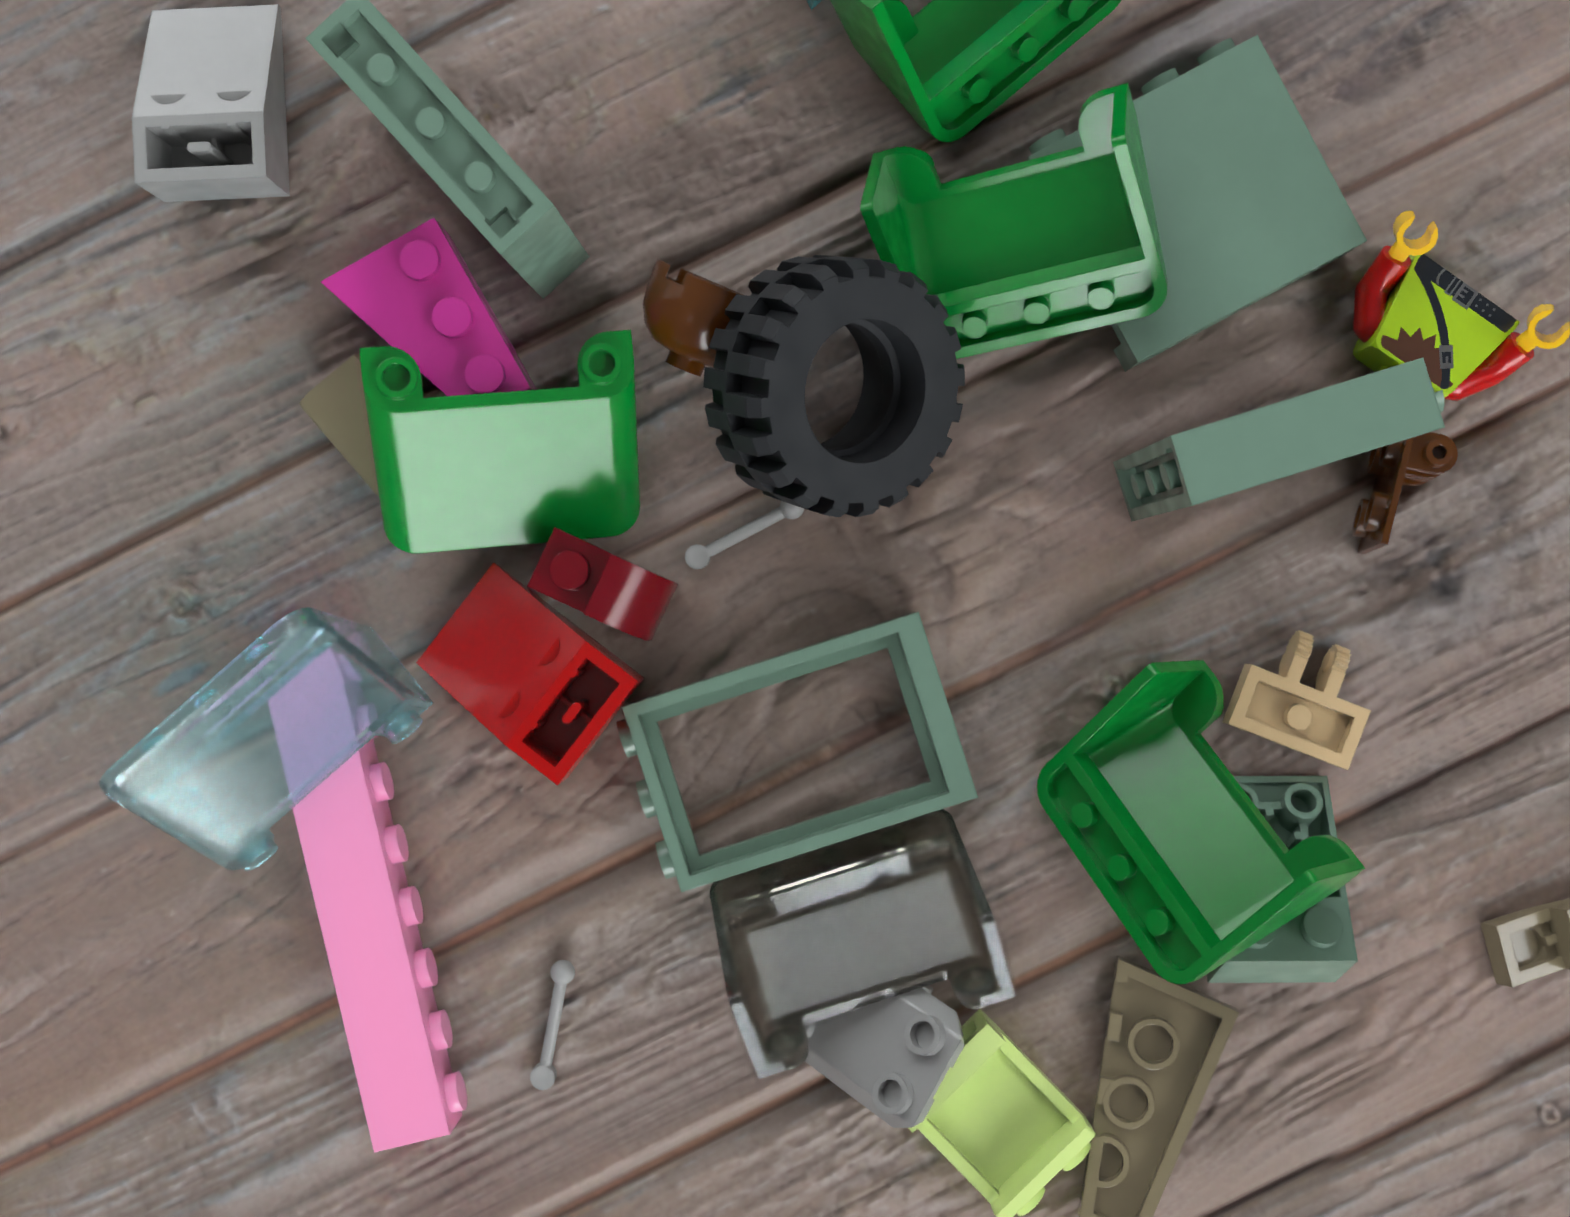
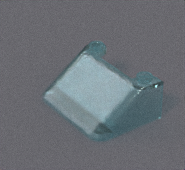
(266, 735)

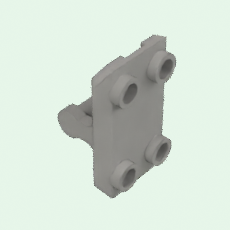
(889, 1053)

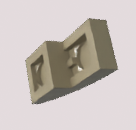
(1529, 943)

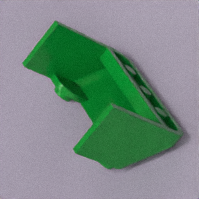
(963, 55)

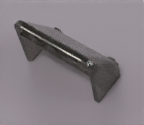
(854, 931)

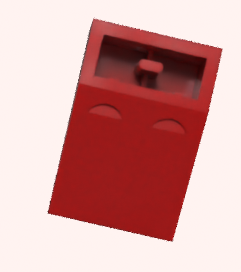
(529, 674)

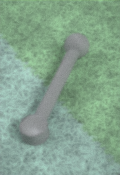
(699, 556)
(545, 1073)

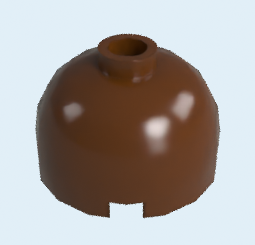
(684, 316)

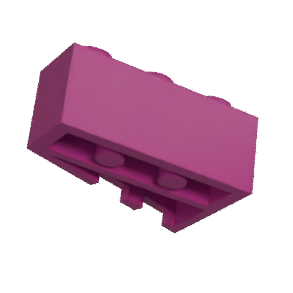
(431, 307)

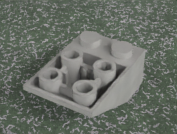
(212, 105)

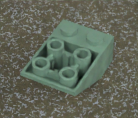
(1319, 940)

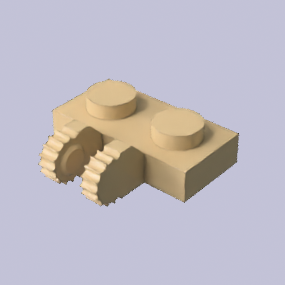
(1297, 714)

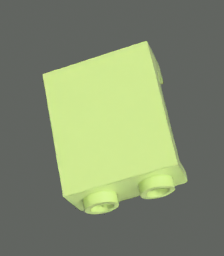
(1004, 1121)

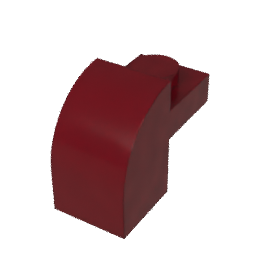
(602, 585)

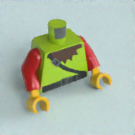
(1420, 310)

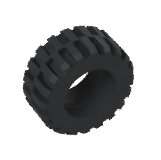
(904, 395)

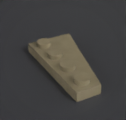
(1150, 1084)

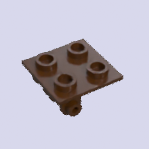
(1400, 463)

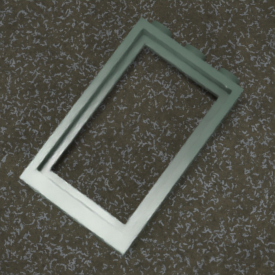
(929, 716)

